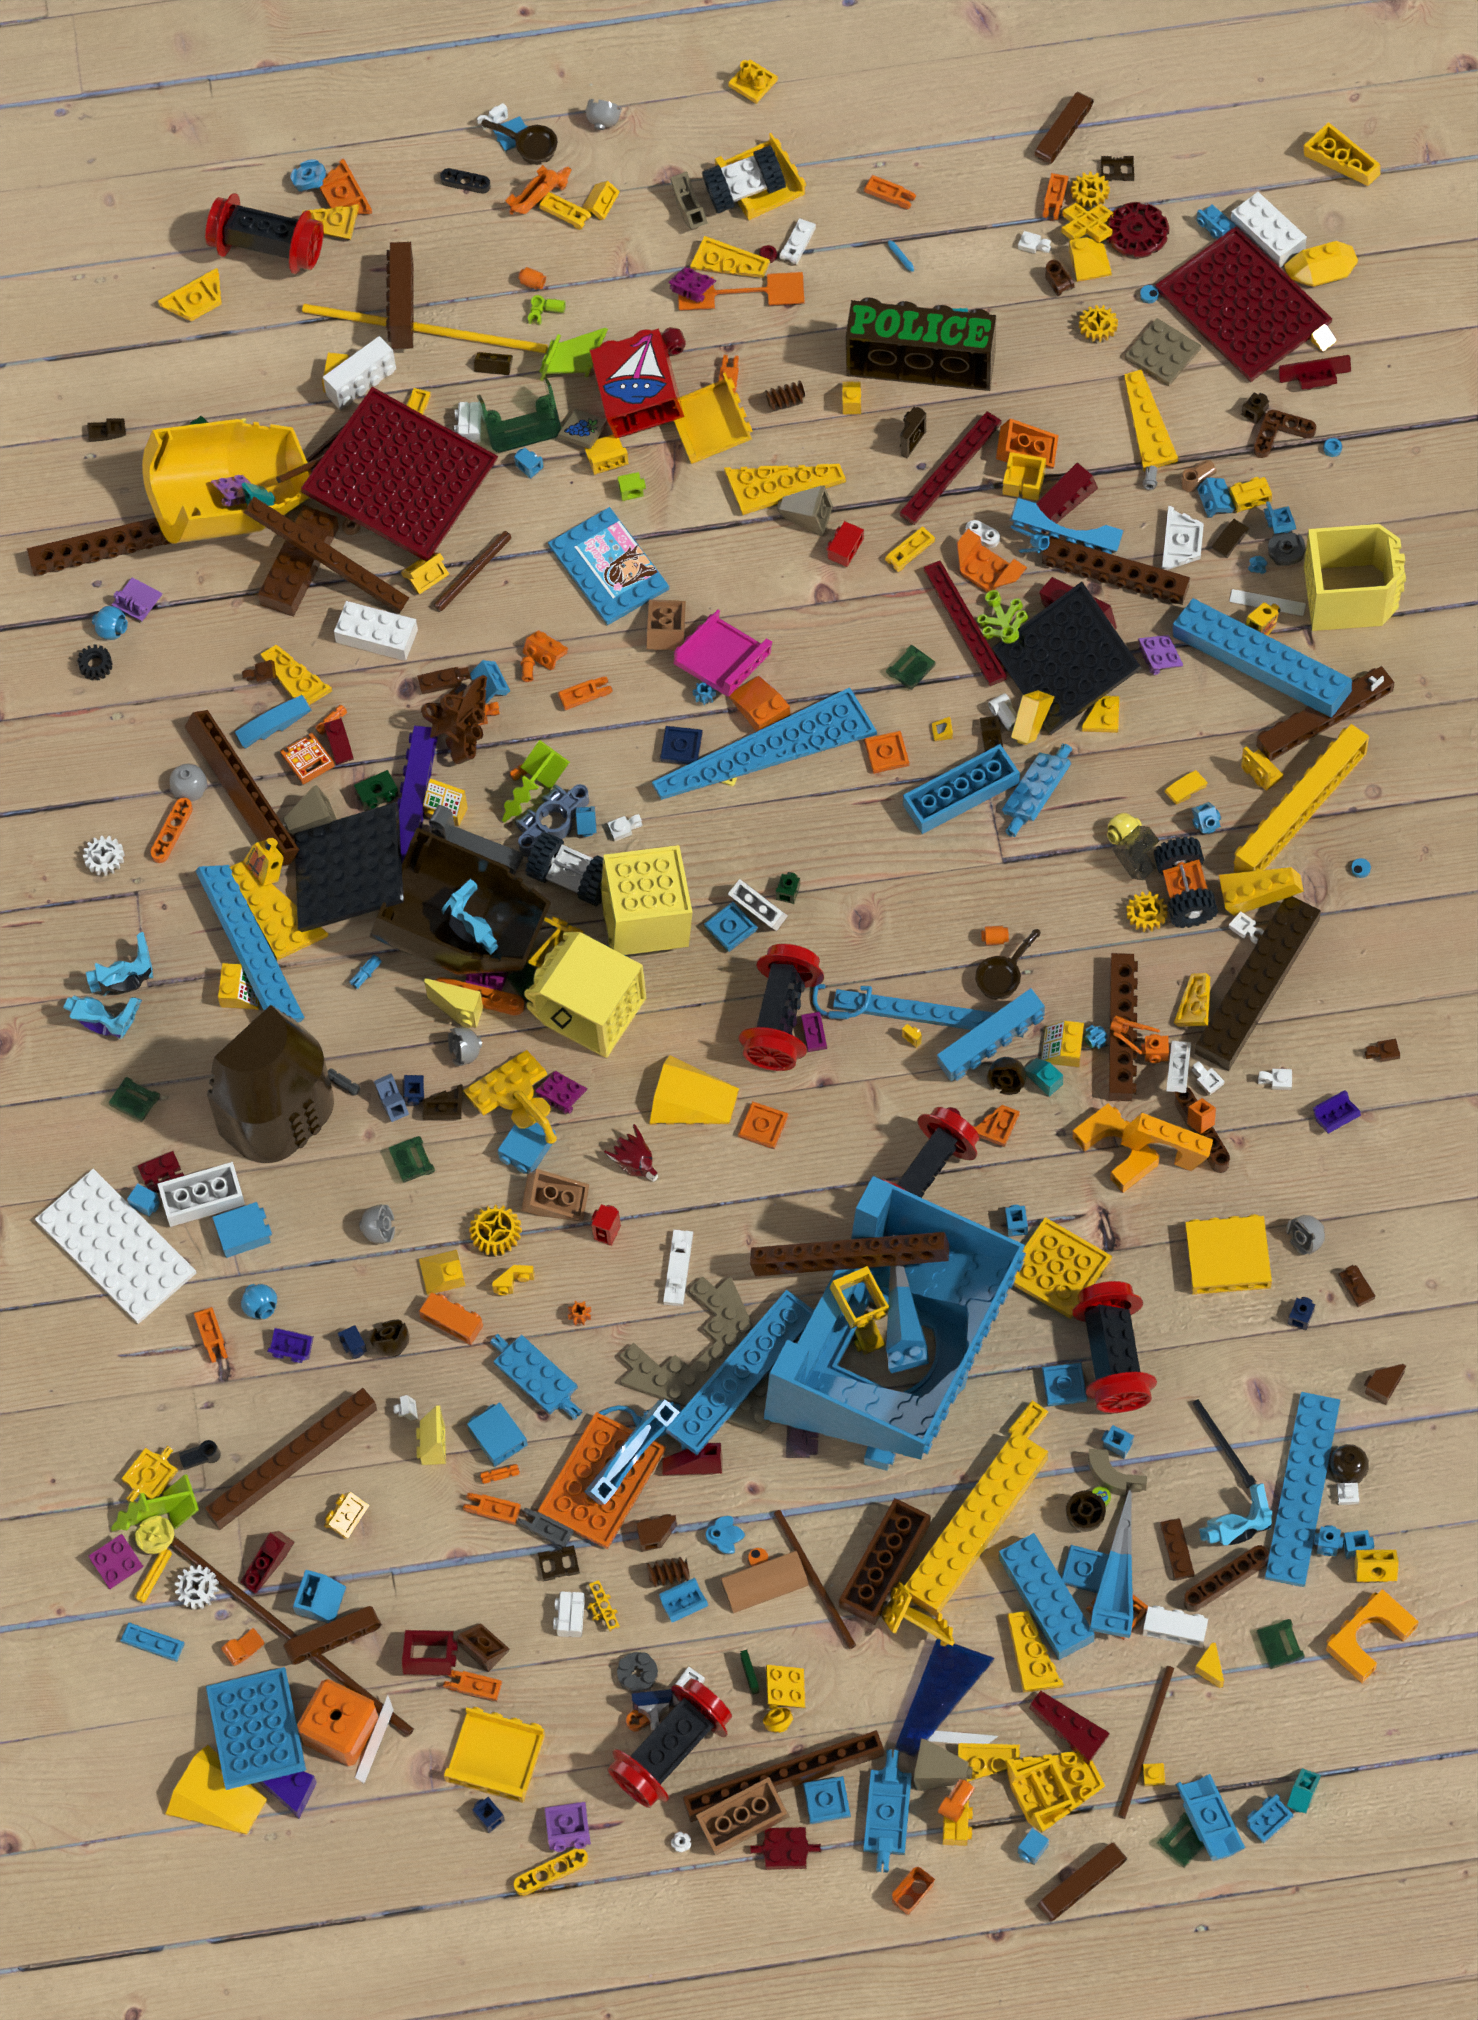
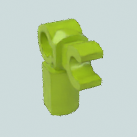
(539, 304)

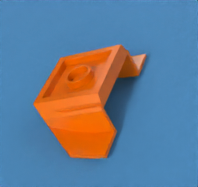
(983, 566)

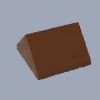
(482, 1646)

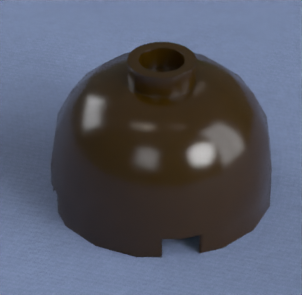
(1007, 1075)
(390, 1338)
(1348, 1464)
(1085, 1511)

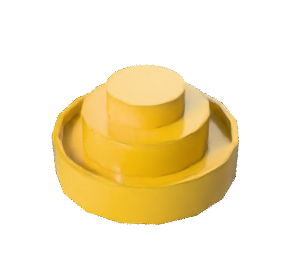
(778, 1719)

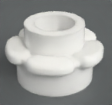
(686, 1842)

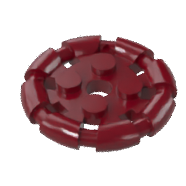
(1138, 238)

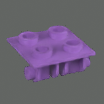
(231, 489)
(136, 599)
(1159, 653)

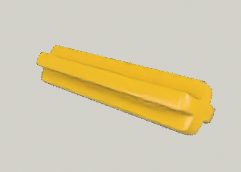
(153, 1575)

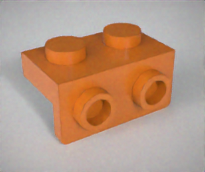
(544, 649)

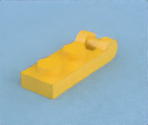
(565, 210)
(910, 548)

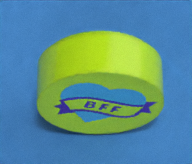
(1104, 1493)

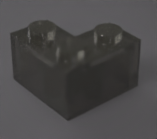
(1133, 851)

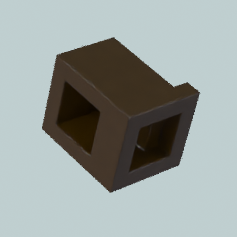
(1255, 407)

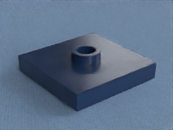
(681, 745)

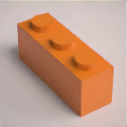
(451, 1318)

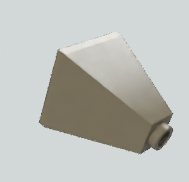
(808, 509)
(310, 812)
(939, 1767)

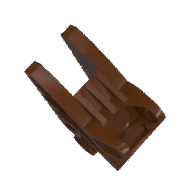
(450, 715)

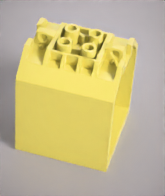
(1347, 548)
(646, 900)
(592, 985)

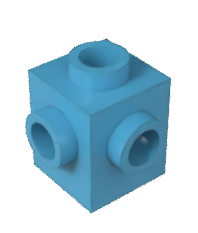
(1206, 818)
(1328, 1540)

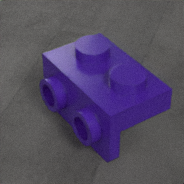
(1335, 1112)
(291, 1344)

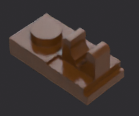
(1357, 1285)

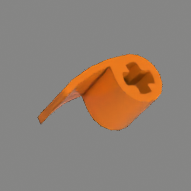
(242, 1649)

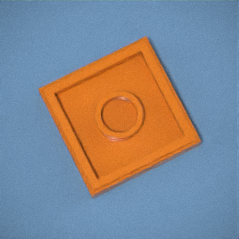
(886, 752)
(763, 1125)

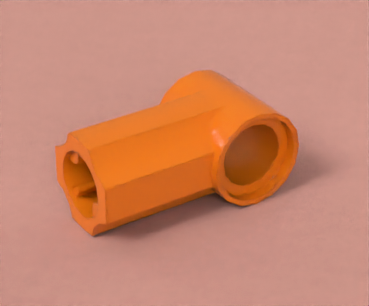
(953, 1806)

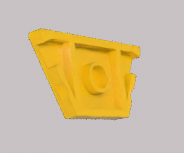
(195, 297)

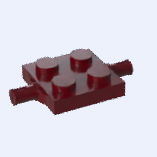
(785, 1848)

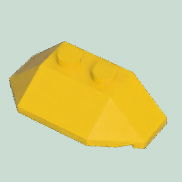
(1322, 264)

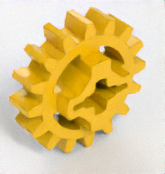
(1090, 189)
(1106, 320)
(1145, 908)

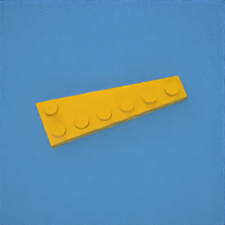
(1151, 433)

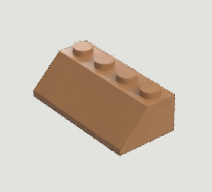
(742, 1816)

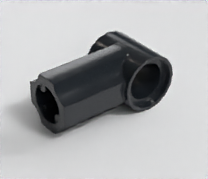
(198, 1456)

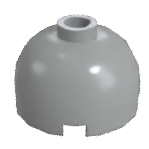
(602, 114)
(188, 782)
(464, 1045)
(377, 1224)
(1306, 1234)

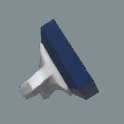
(653, 1704)

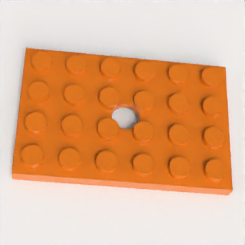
(573, 1507)

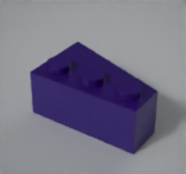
(292, 1790)

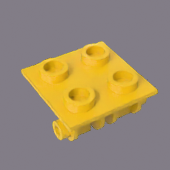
(785, 1686)

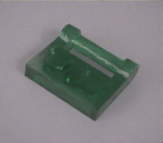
(915, 671)
(131, 1104)
(405, 1161)
(1274, 1647)
(1187, 1847)

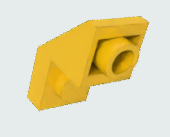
(505, 1283)

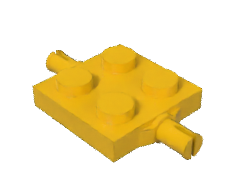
(149, 1474)

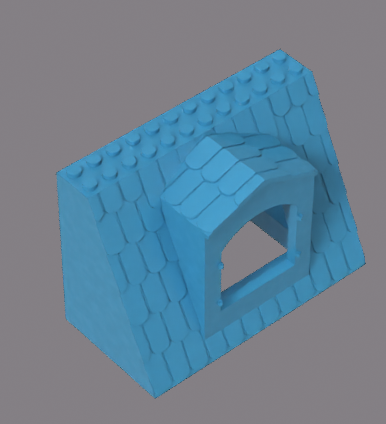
(950, 1297)

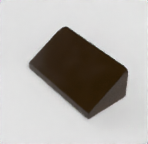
(493, 363)

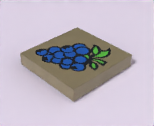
(582, 428)

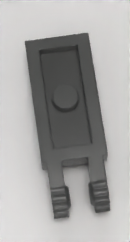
(546, 1528)

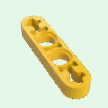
(553, 1875)

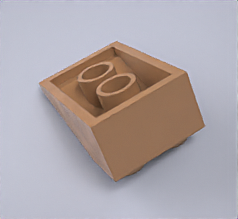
(665, 624)
(554, 1196)

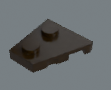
(444, 1105)

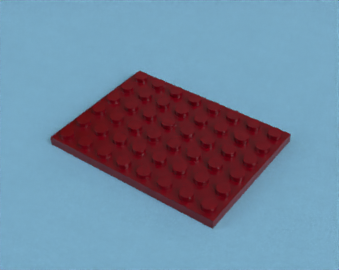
(1243, 303)

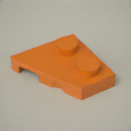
(998, 1126)

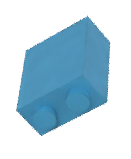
(524, 1148)
(242, 1229)
(497, 1434)

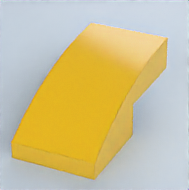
(1185, 787)

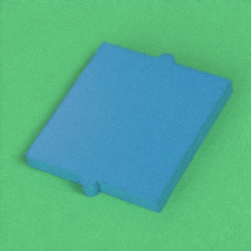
(515, 125)

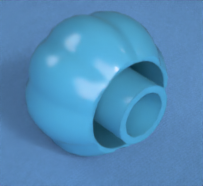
(108, 621)
(259, 1301)

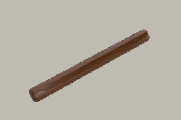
(472, 571)

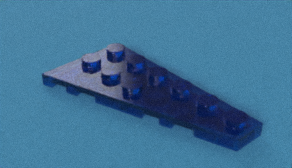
(943, 1685)

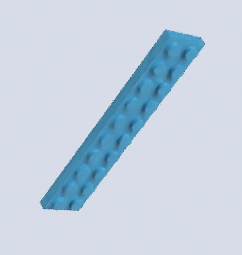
(248, 940)
(740, 1373)
(1302, 1489)

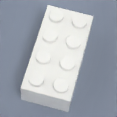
(1269, 229)
(359, 373)
(375, 631)
(201, 1194)

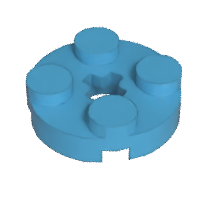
(304, 181)

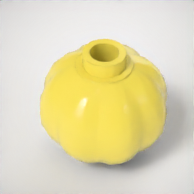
(1121, 826)

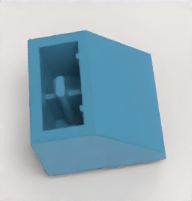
(319, 1597)

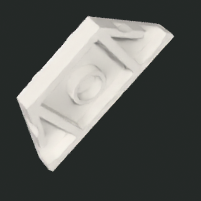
(1182, 539)

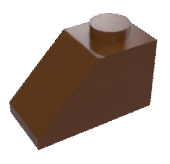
(1384, 1382)

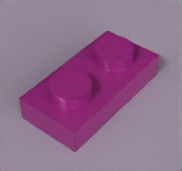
(814, 1031)

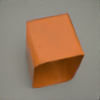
(916, 1873)

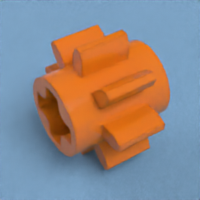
(579, 1307)

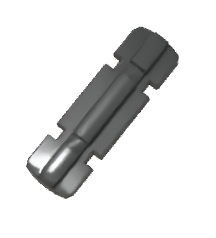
(343, 1082)

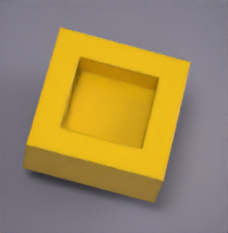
(912, 1035)
(1154, 1774)

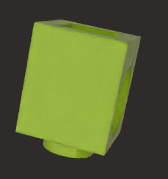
(631, 486)

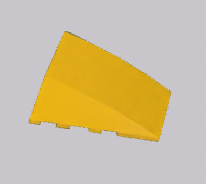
(691, 1096)
(1052, 1786)
(204, 1798)

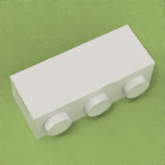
(758, 905)
(1175, 1626)

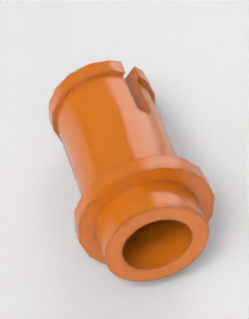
(527, 669)

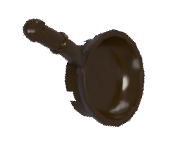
(534, 142)
(1000, 975)

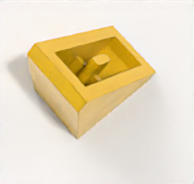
(1210, 1667)

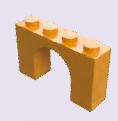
(1109, 1123)
(1190, 1146)
(1381, 1610)

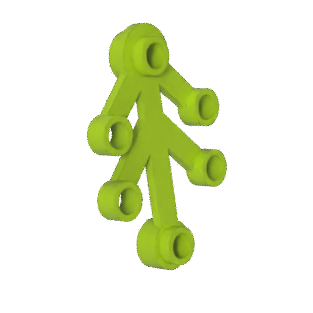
(1009, 633)

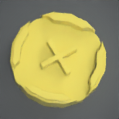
(154, 1535)

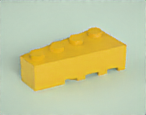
(1342, 155)
(1258, 888)

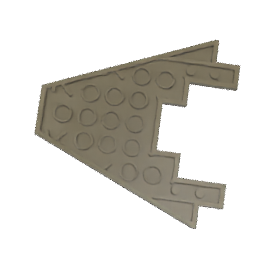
(680, 1382)

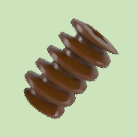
(786, 395)
(669, 1572)

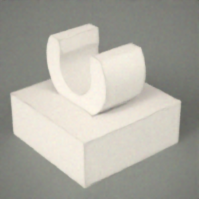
(406, 1408)
(1348, 1493)

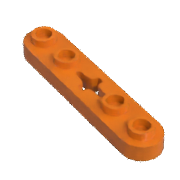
(496, 1000)

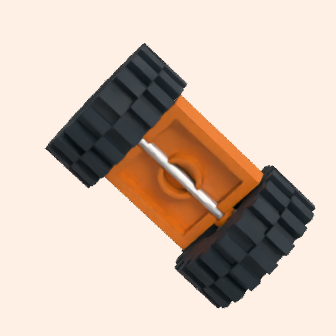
(1188, 893)

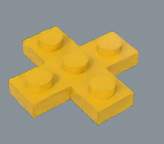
(1087, 222)

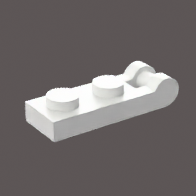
(798, 241)

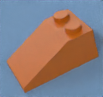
(1026, 440)
(760, 703)

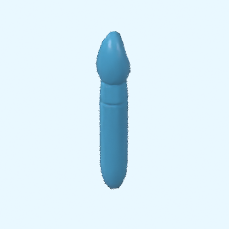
(908, 264)

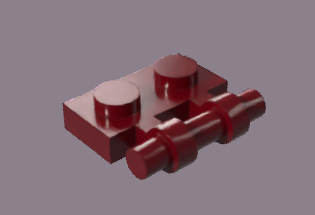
(159, 1168)

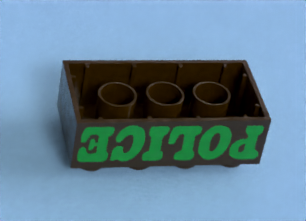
(920, 344)

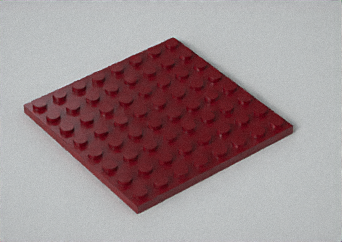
(399, 474)

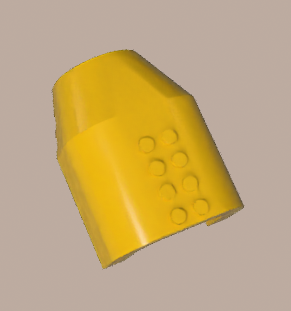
(186, 458)

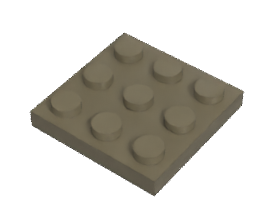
(1163, 352)

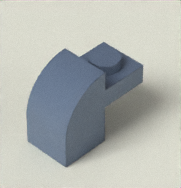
(391, 1098)

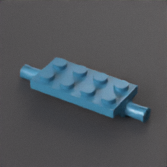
(1036, 788)
(536, 1375)
(887, 1811)

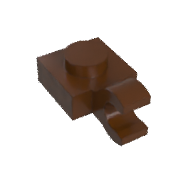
(262, 673)
(1386, 1050)

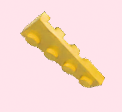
(724, 258)
(295, 676)
(1031, 1655)

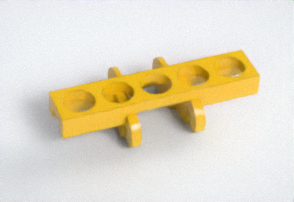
(610, 1615)

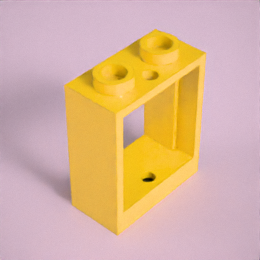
(861, 1275)

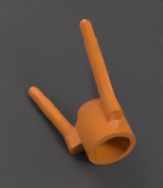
(1121, 1025)

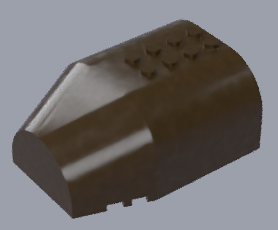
(429, 877)
(270, 1088)

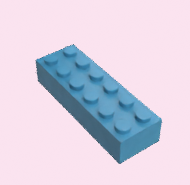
(961, 789)
(991, 1035)
(1046, 1596)

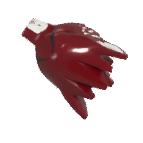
(634, 1155)

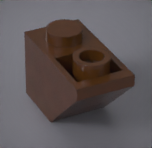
(655, 1532)

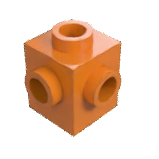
(1155, 1048)

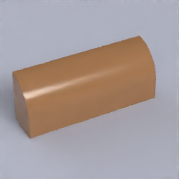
(764, 1582)

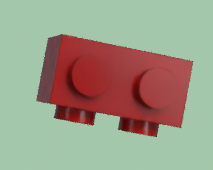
(845, 543)
(606, 1224)

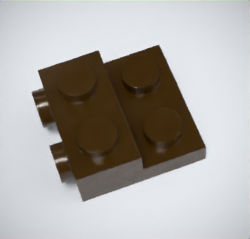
(913, 430)

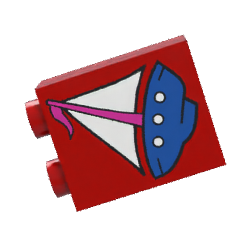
(636, 383)

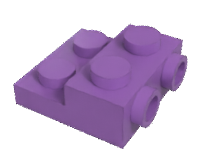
(567, 1826)

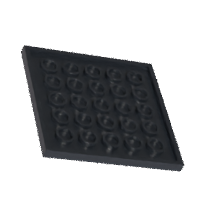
(1069, 655)
(348, 867)

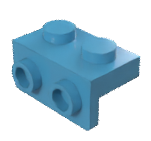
(1215, 496)
(1279, 519)
(683, 1600)
(1269, 1818)

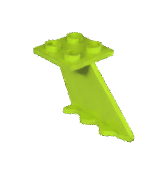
(572, 354)
(545, 767)
(176, 1500)

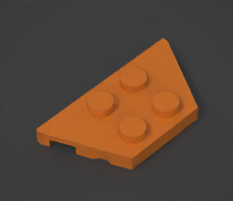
(343, 190)

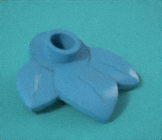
(727, 1534)

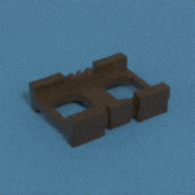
(1117, 163)
(557, 1557)

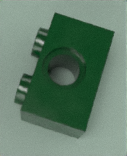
(381, 782)

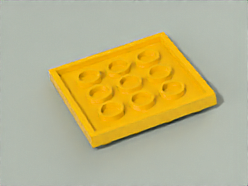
(1059, 1266)

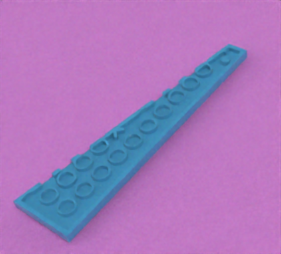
(807, 732)

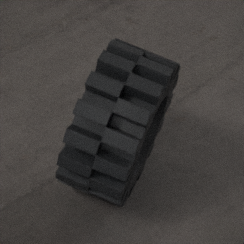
(90, 654)

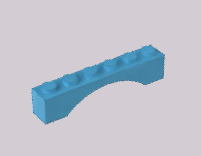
(1029, 514)
(645, 1433)

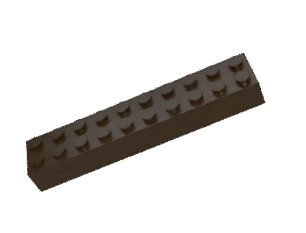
(1257, 982)

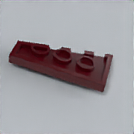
(1075, 1729)

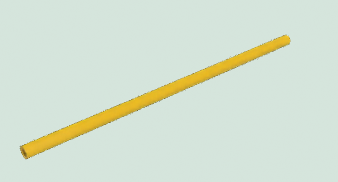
(426, 328)

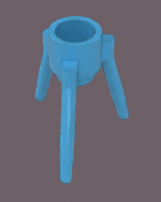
(1038, 540)

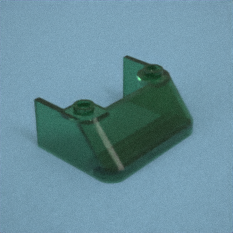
(525, 429)

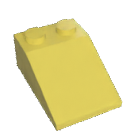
(457, 1002)
(432, 1438)

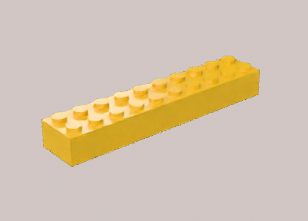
(1302, 801)
(976, 1523)

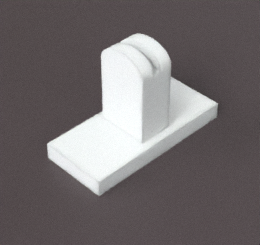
(1375, 682)

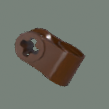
(1059, 280)

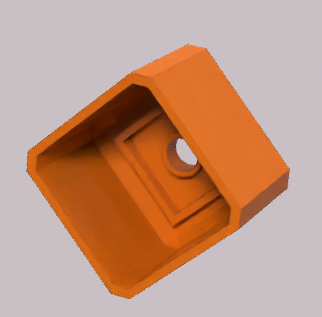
(339, 1738)

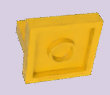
(425, 574)

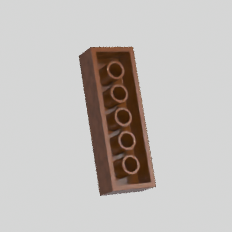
(400, 295)
(293, 568)
(884, 1561)

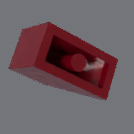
(338, 741)

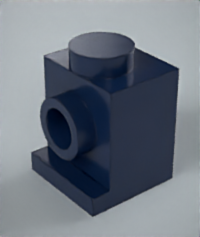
(416, 1084)
(1301, 1319)
(352, 1342)
(484, 1806)

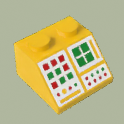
(445, 795)
(236, 989)
(1063, 1043)

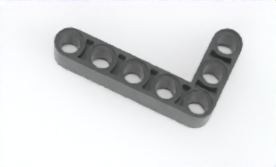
(443, 826)

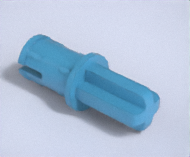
(365, 971)

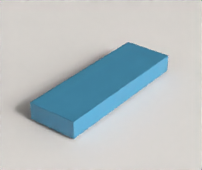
(152, 1642)

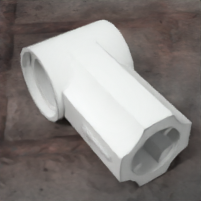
(1002, 707)

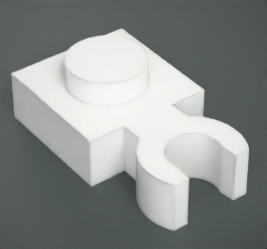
(1244, 926)

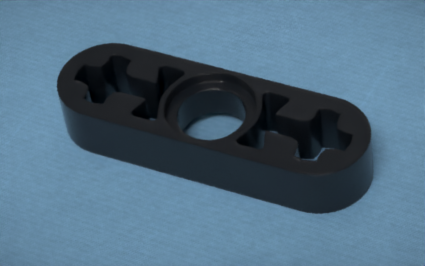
(459, 175)

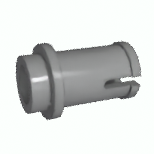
(1150, 478)

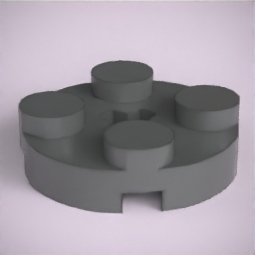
(1290, 556)
(642, 1662)

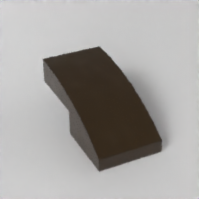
(108, 430)
(1230, 537)
(990, 732)

